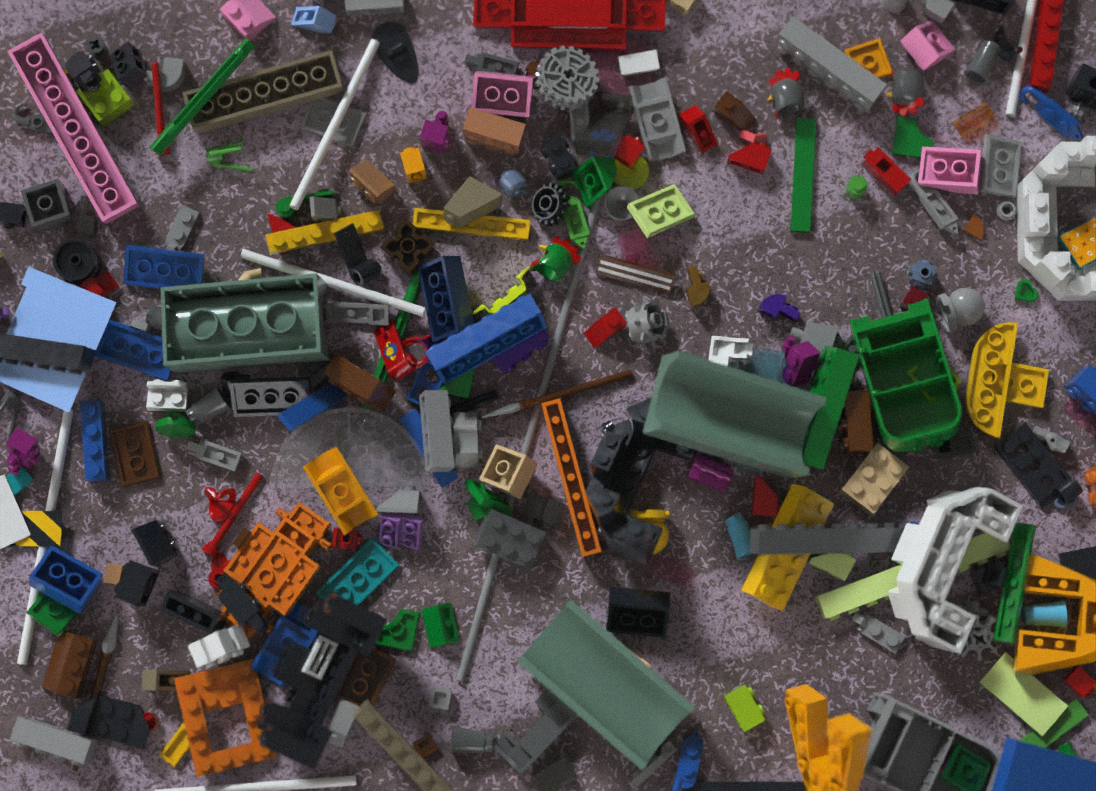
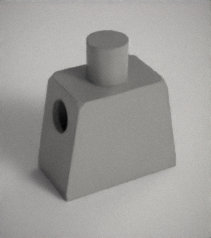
(817, 334)

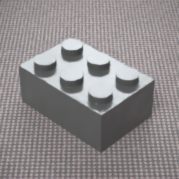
(509, 539)

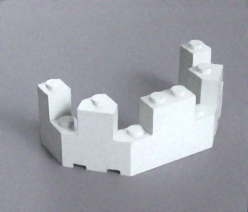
(1037, 232)
(932, 557)

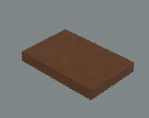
(134, 454)

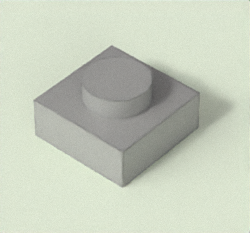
(440, 698)

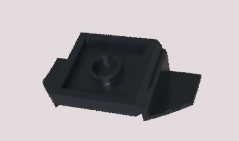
(111, 720)

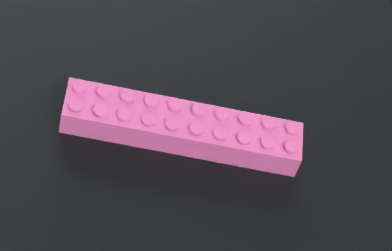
(73, 128)

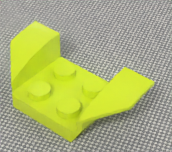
(513, 294)

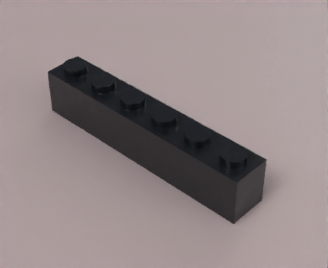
(46, 354)

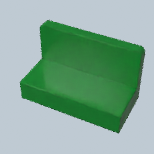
(440, 625)

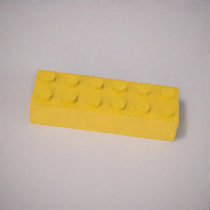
(776, 575)

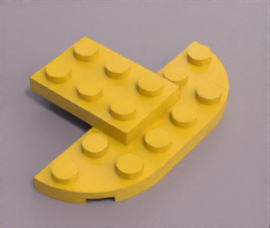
(997, 380)

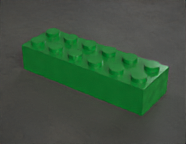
(832, 382)

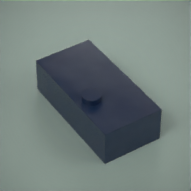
(445, 297)

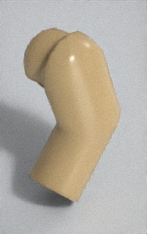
(252, 274)

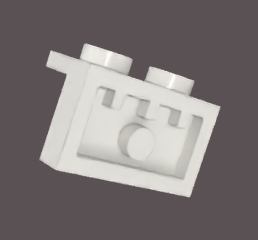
(167, 396)

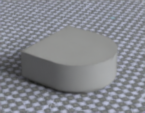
(141, 326)

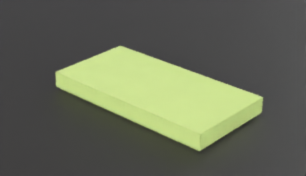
(1023, 695)

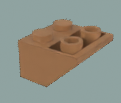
(372, 181)

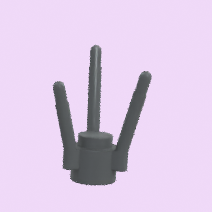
(9, 402)

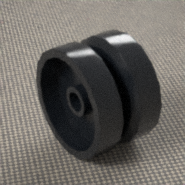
(76, 250)

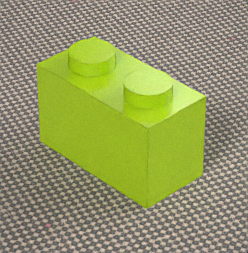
(744, 707)

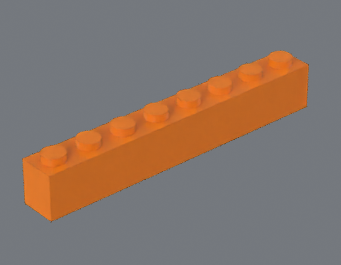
(571, 478)

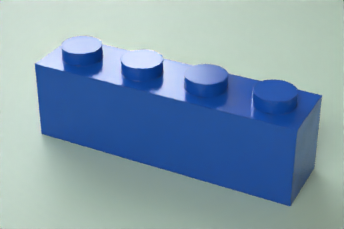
(94, 441)

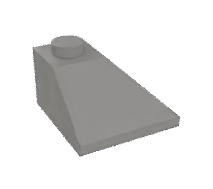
(403, 501)

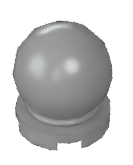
(961, 308)

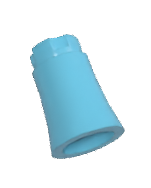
(740, 535)
(1046, 614)

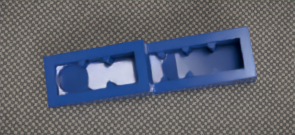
(311, 406)
(413, 425)

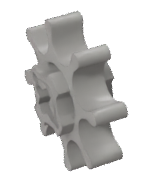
(982, 629)

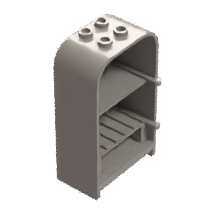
(911, 746)

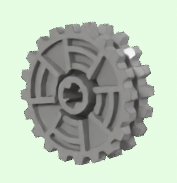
(567, 78)

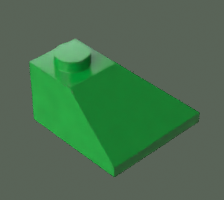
(595, 178)

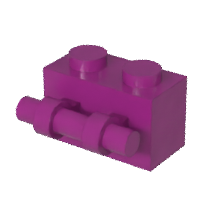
(436, 134)
(799, 361)
(22, 450)
(710, 473)

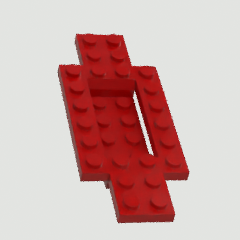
(616, 15)

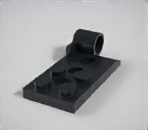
(239, 386)
(1062, 484)

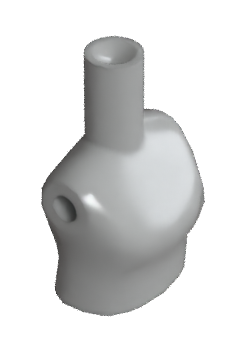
(1054, 441)

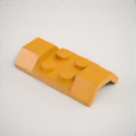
(340, 489)

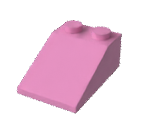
(951, 169)

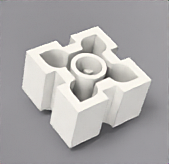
(219, 647)

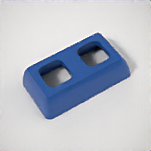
(421, 382)

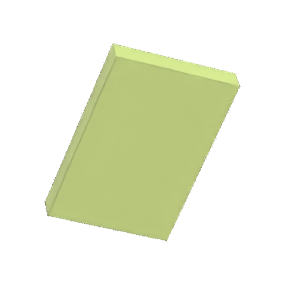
(660, 211)

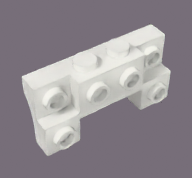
(731, 350)

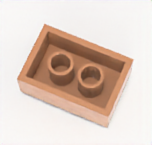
(494, 132)

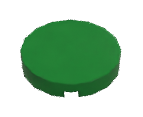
(175, 429)

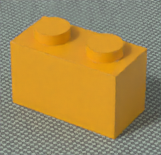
(413, 164)

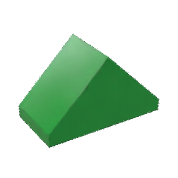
(460, 386)

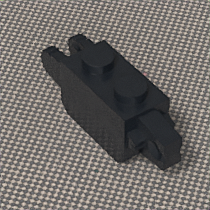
(84, 71)
(241, 604)

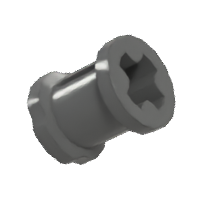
(96, 41)

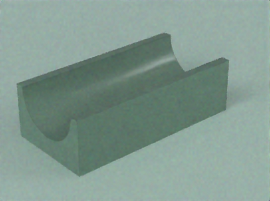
(243, 323)
(731, 414)
(605, 684)

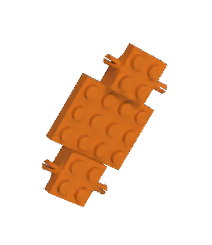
(277, 561)

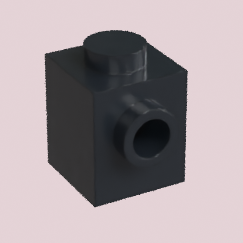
(12, 215)

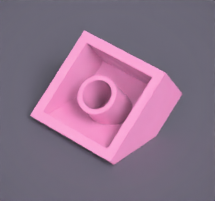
(247, 16)
(927, 45)

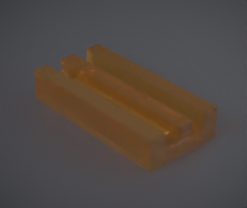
(987, 112)

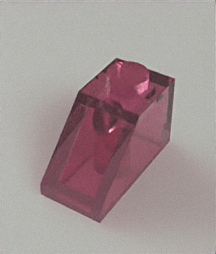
(632, 244)

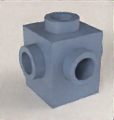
(917, 279)

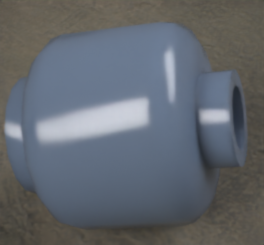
(513, 183)

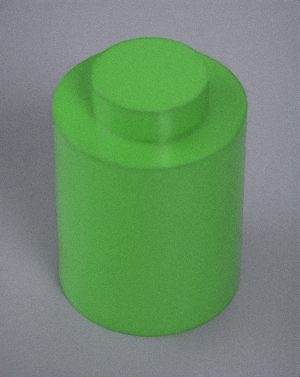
(856, 187)

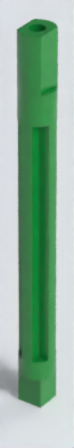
(202, 97)
(401, 322)

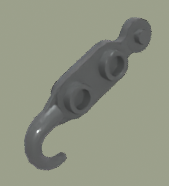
(34, 122)

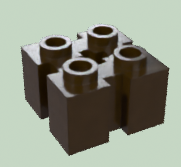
(408, 235)

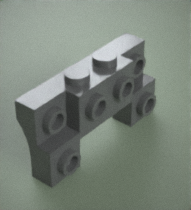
(540, 736)

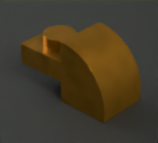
(699, 291)

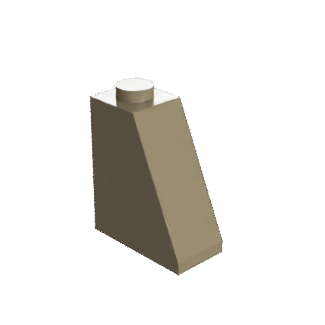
(471, 203)

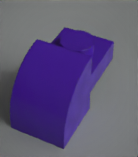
(775, 305)

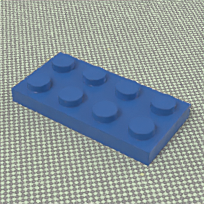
(162, 267)
(133, 350)

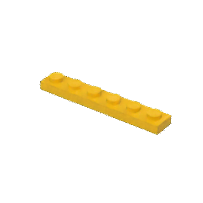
(484, 226)
(321, 232)

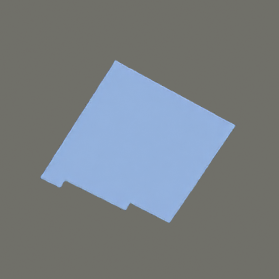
(59, 314)

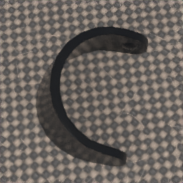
(1007, 51)

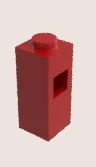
(885, 170)

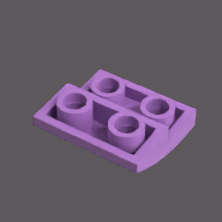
(401, 529)

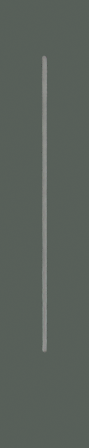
(529, 437)

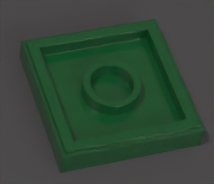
(965, 770)

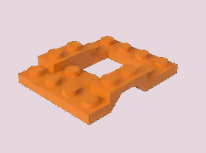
(213, 691)

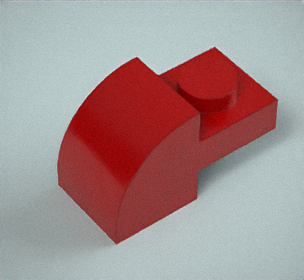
(100, 285)

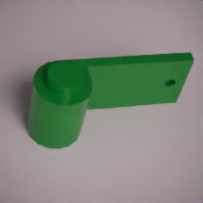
(288, 214)

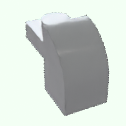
(171, 75)

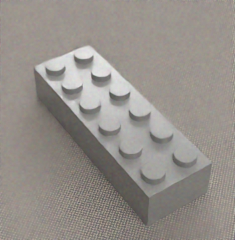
(829, 64)

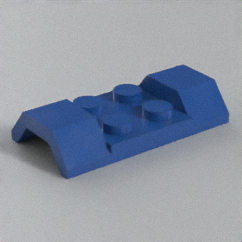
(286, 629)

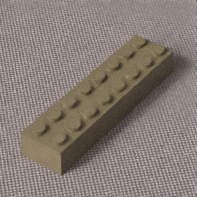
(268, 92)

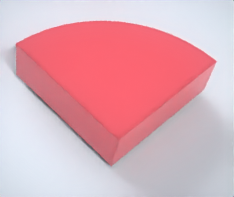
(754, 138)

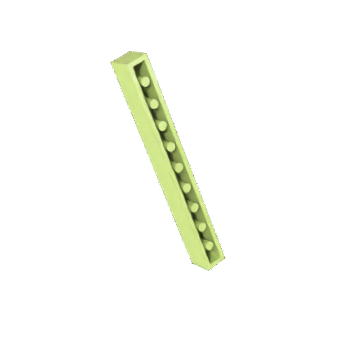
(877, 586)

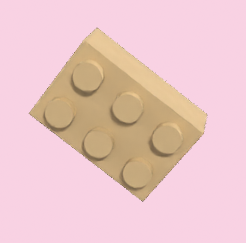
(874, 479)

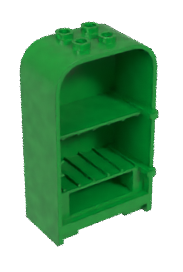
(886, 353)

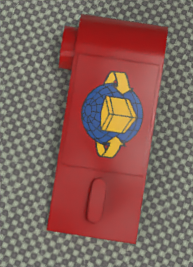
(395, 358)

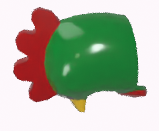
(557, 259)

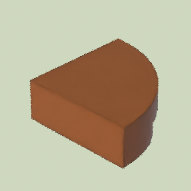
(975, 227)

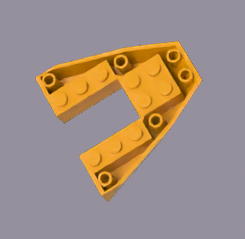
(1048, 651)
(827, 750)

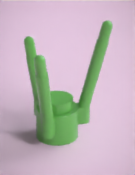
(216, 155)

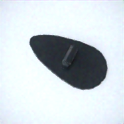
(396, 51)

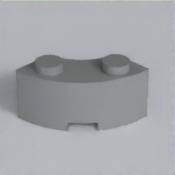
(466, 439)

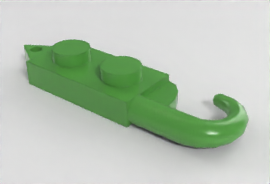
(575, 220)

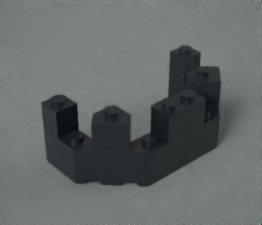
(616, 477)
(297, 726)

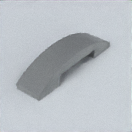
(355, 313)

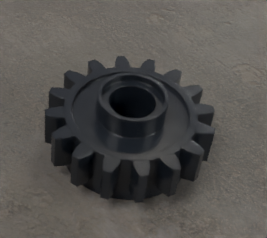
(550, 204)

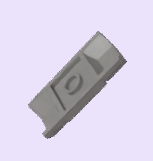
(657, 120)

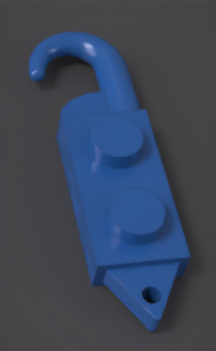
(1054, 114)
(688, 762)

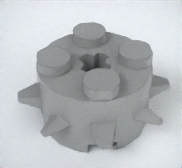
(647, 322)

